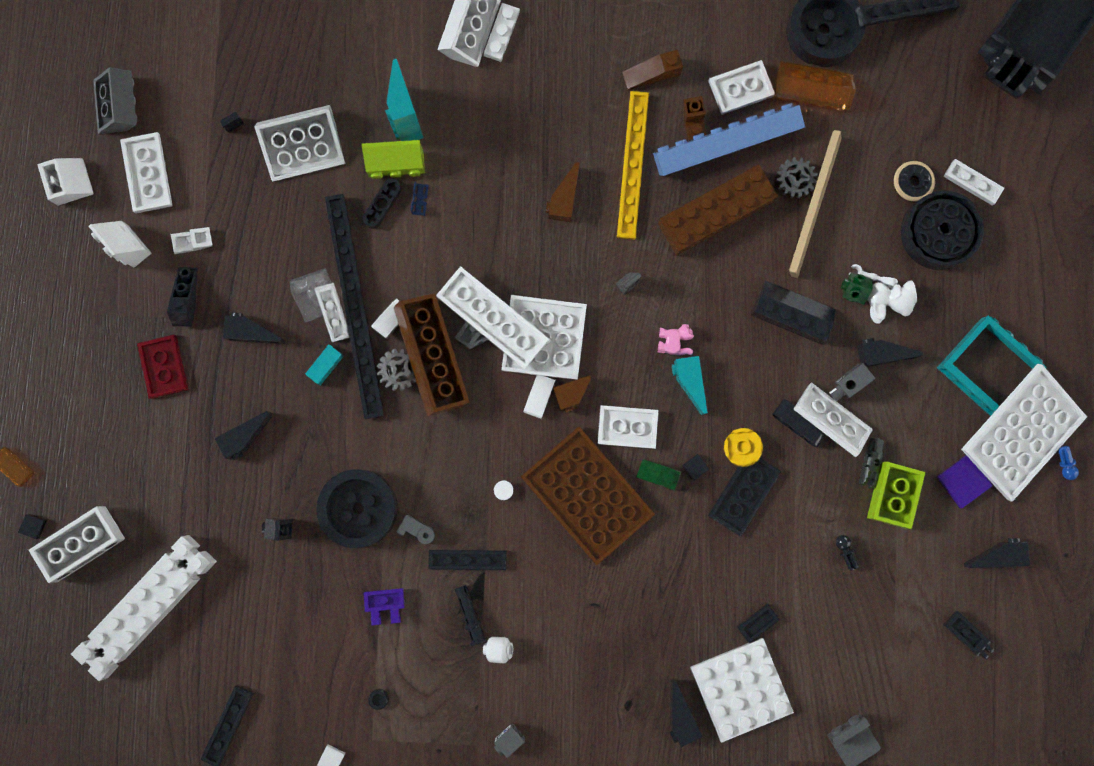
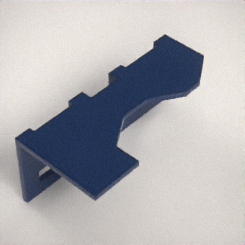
(419, 203)

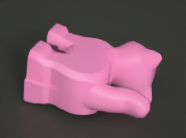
(673, 338)

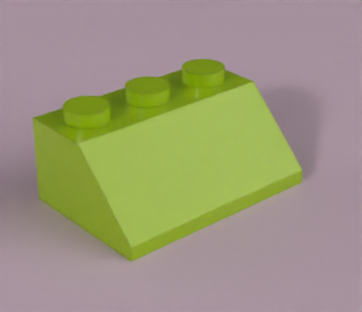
(393, 159)

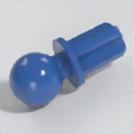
(1069, 471)

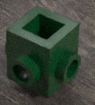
(857, 288)

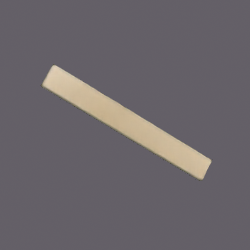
(815, 204)

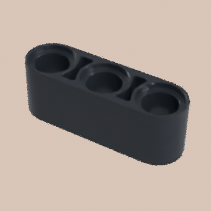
(798, 424)

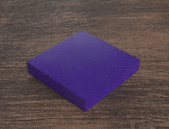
(964, 481)

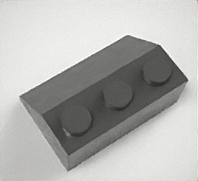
(114, 101)

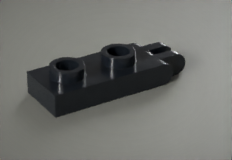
(968, 634)

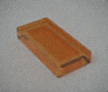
(13, 467)

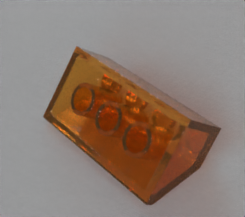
(815, 86)

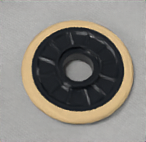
(914, 169)

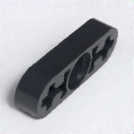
(370, 212)

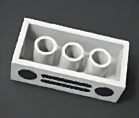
(76, 544)

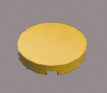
(743, 447)

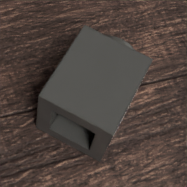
(509, 740)

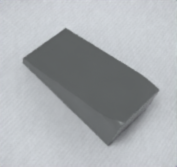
(628, 282)

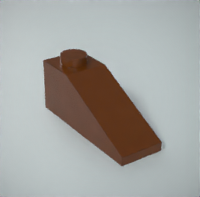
(654, 70)
(563, 198)

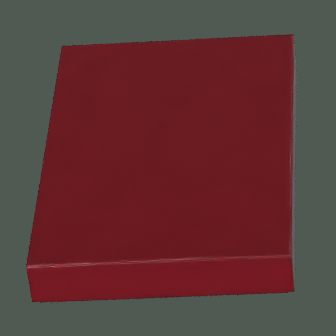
(162, 366)

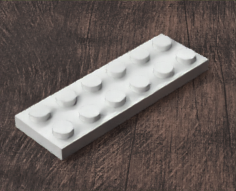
(492, 317)

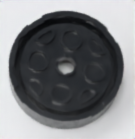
(821, 48)
(926, 241)
(337, 513)

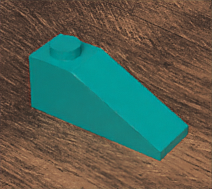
(690, 379)

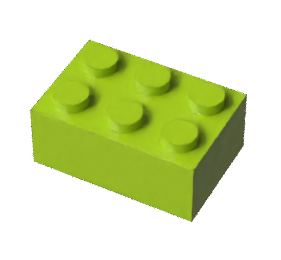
(896, 495)

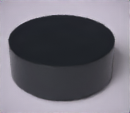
(378, 699)

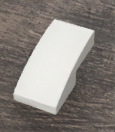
(191, 241)
(386, 321)
(539, 396)

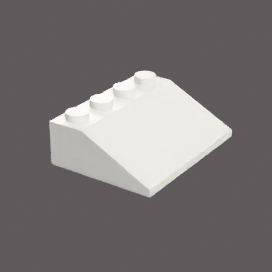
(300, 143)

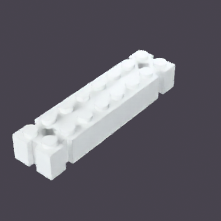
(143, 608)

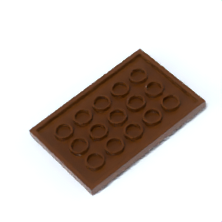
(587, 495)

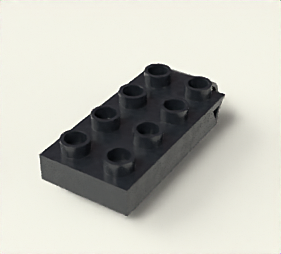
(1034, 43)

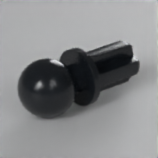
(843, 542)

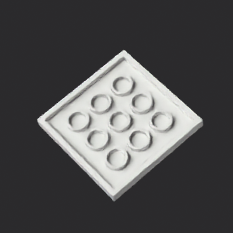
(563, 326)
(741, 689)

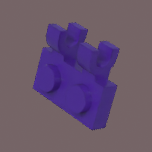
(384, 600)

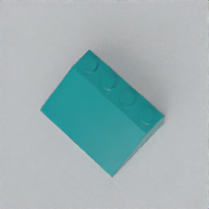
(401, 111)

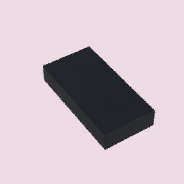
(758, 623)

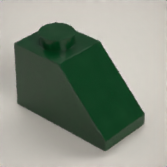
(658, 474)

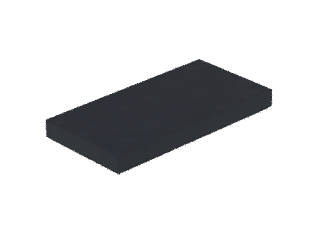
(744, 495)

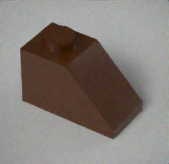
(571, 393)

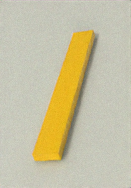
(632, 165)

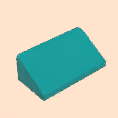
(324, 365)

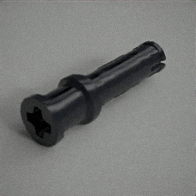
(473, 625)

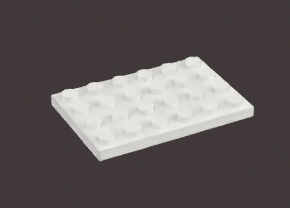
(1024, 432)

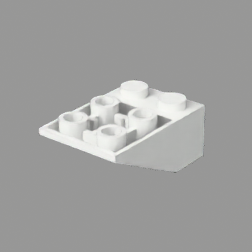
(120, 242)

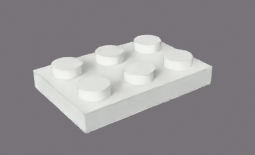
(741, 87)
(628, 427)

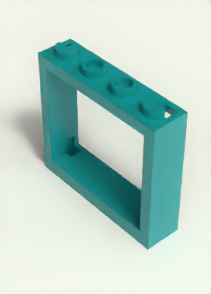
(963, 381)

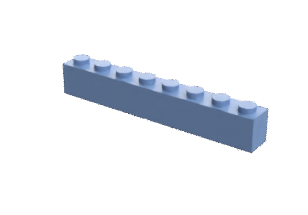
(728, 140)

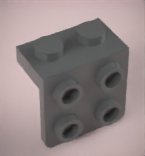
(854, 741)

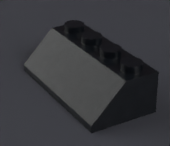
(794, 312)

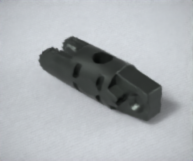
(872, 463)

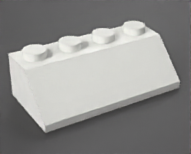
(468, 30)

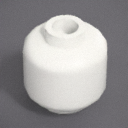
(498, 649)

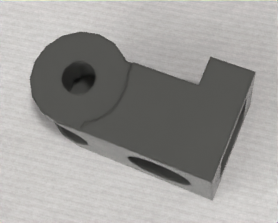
(415, 527)

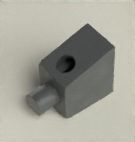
(859, 378)

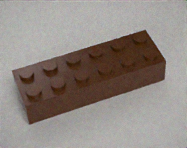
(717, 209)
(431, 354)

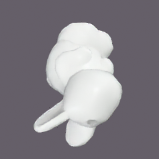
(898, 298)

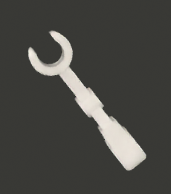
(888, 281)

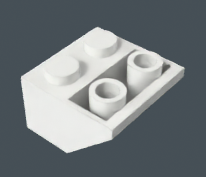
(65, 180)

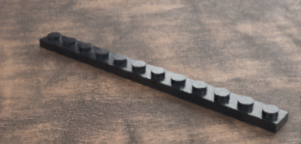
(354, 306)

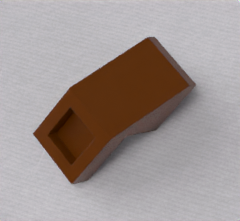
(694, 117)

